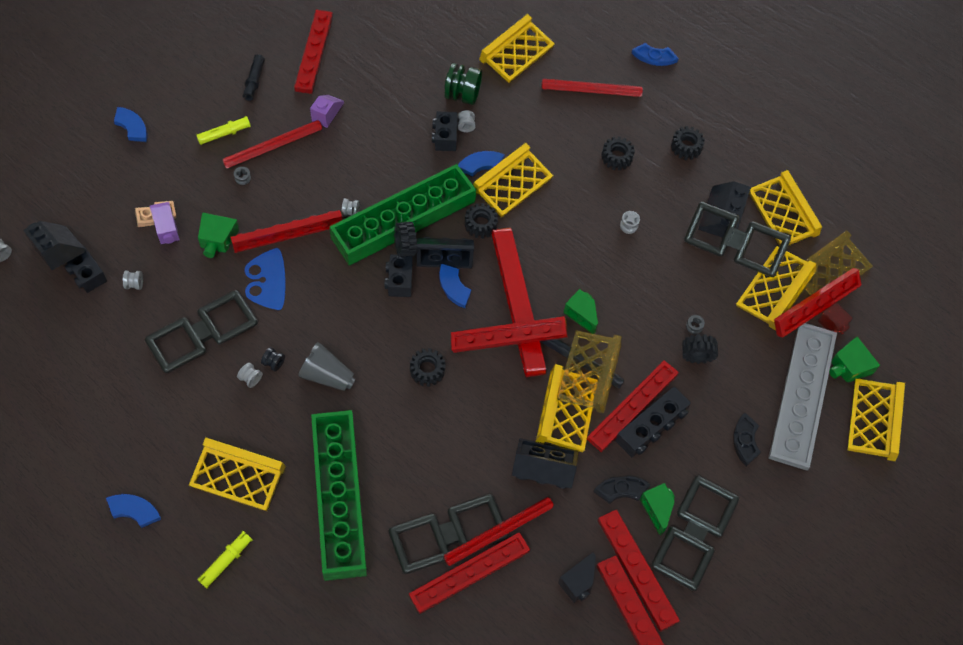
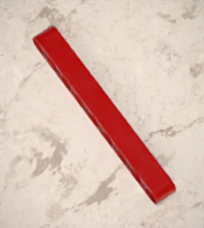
(517, 298)

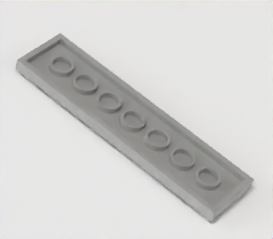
(803, 396)

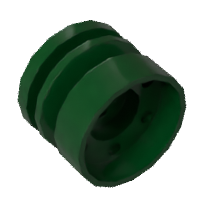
(460, 83)

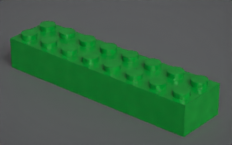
(420, 204)
(338, 496)

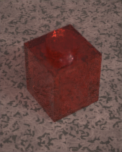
(835, 319)

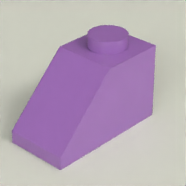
(325, 109)
(164, 223)

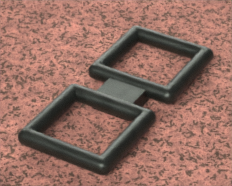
(737, 239)
(201, 331)
(695, 533)
(445, 534)

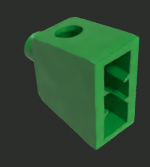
(216, 233)
(853, 362)

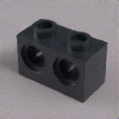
(446, 131)
(86, 268)
(401, 275)

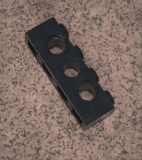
(673, 401)

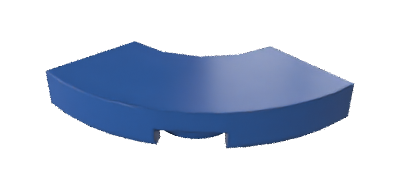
(655, 56)
(132, 123)
(480, 161)
(453, 287)
(133, 507)

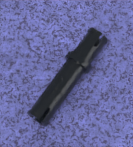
(252, 83)

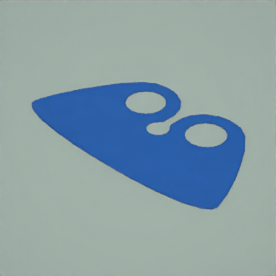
(274, 287)

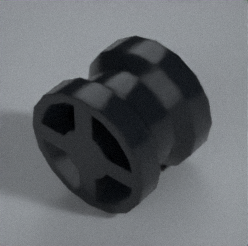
(273, 359)

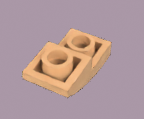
(144, 214)

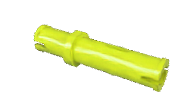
(230, 128)
(232, 551)

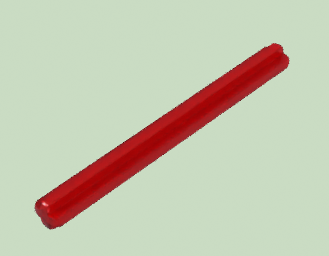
(589, 87)
(272, 144)
(498, 531)

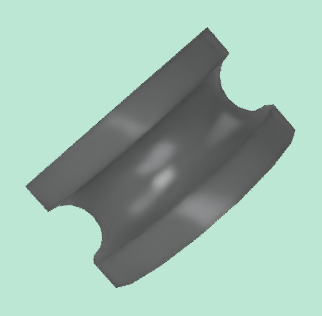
(246, 178)
(692, 329)

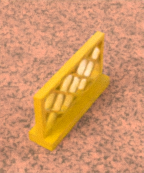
(506, 40)
(499, 172)
(799, 205)
(792, 291)
(550, 409)
(893, 424)
(240, 456)

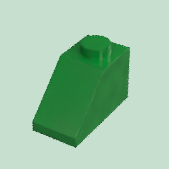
(582, 310)
(658, 505)

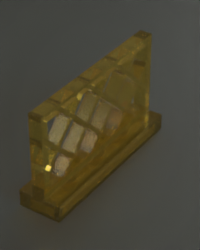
(831, 250)
(605, 377)

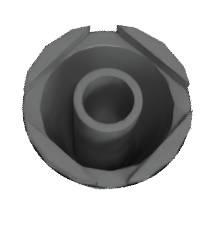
(326, 369)

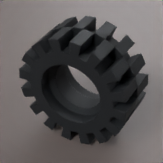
(684, 150)
(618, 161)
(481, 211)
(405, 239)
(700, 349)
(423, 357)

